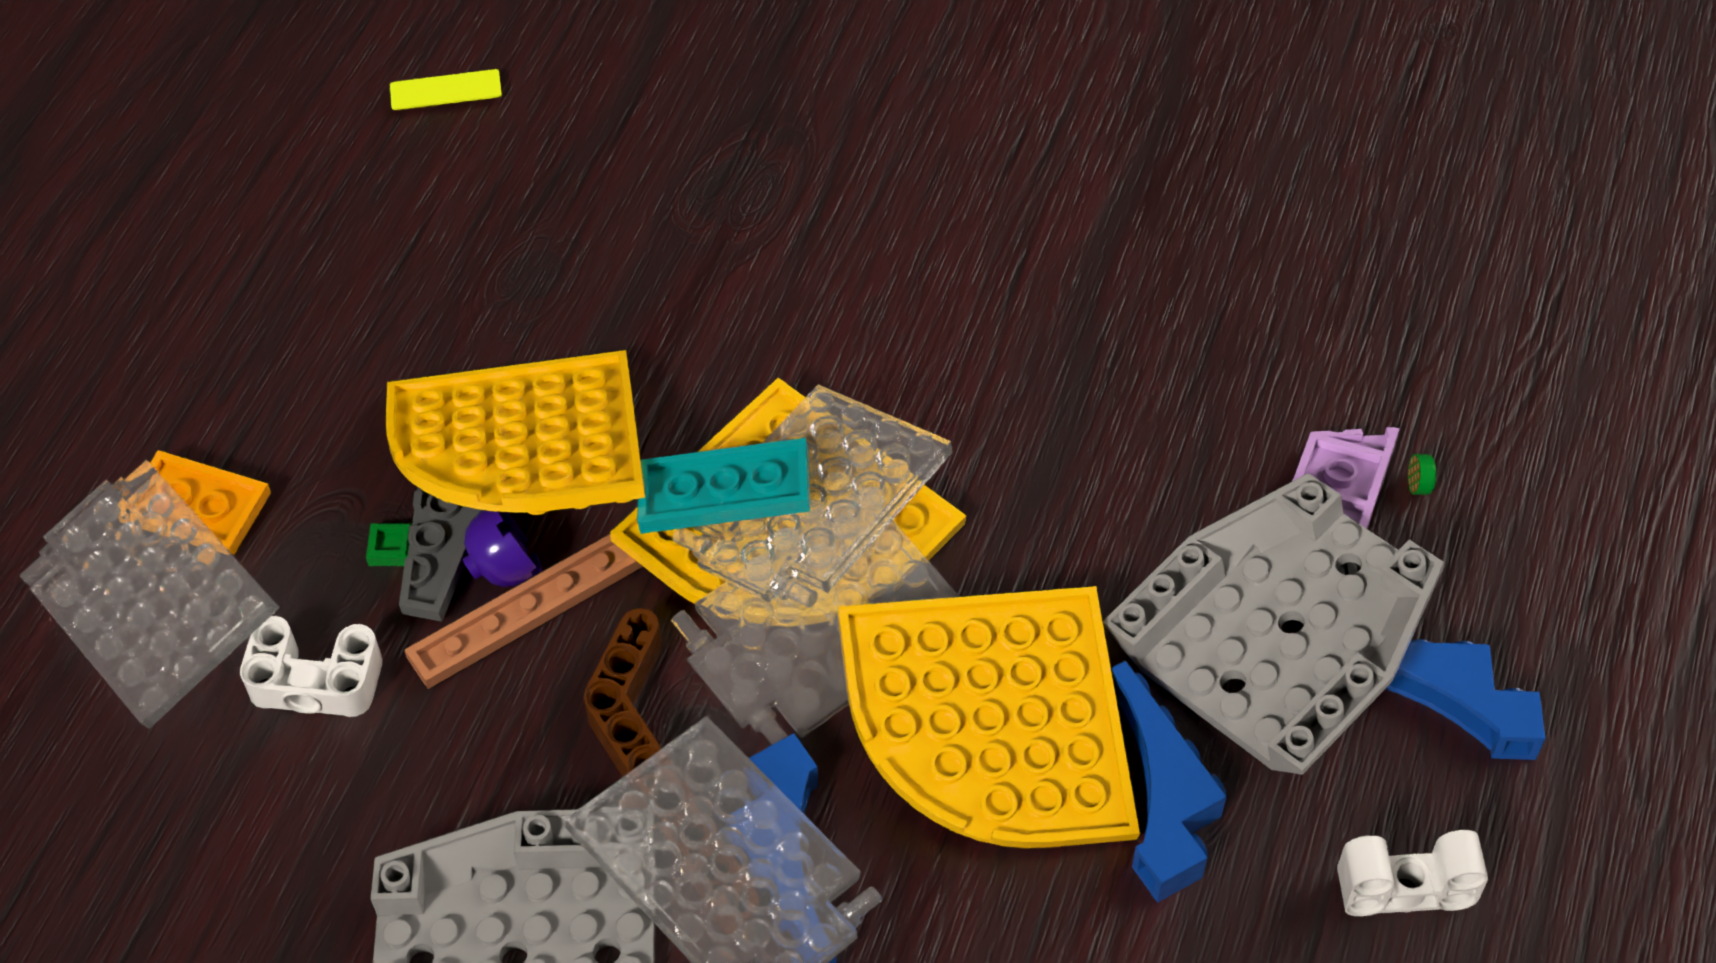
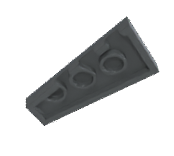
(434, 556)

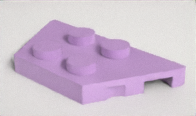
(1351, 466)

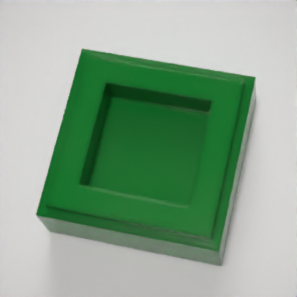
(388, 544)

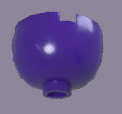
(499, 550)

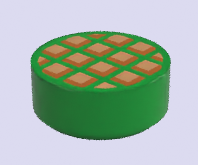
(1421, 474)

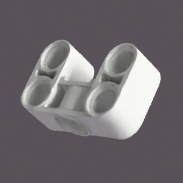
(310, 684)
(1444, 879)

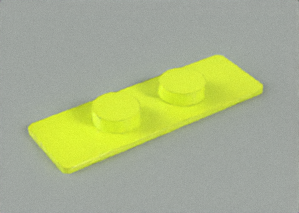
(445, 89)

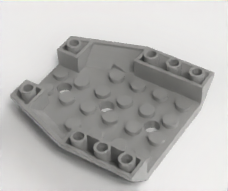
(1232, 586)
(501, 890)

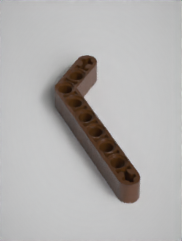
(624, 689)

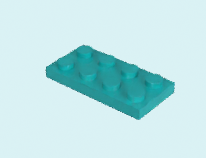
(725, 485)

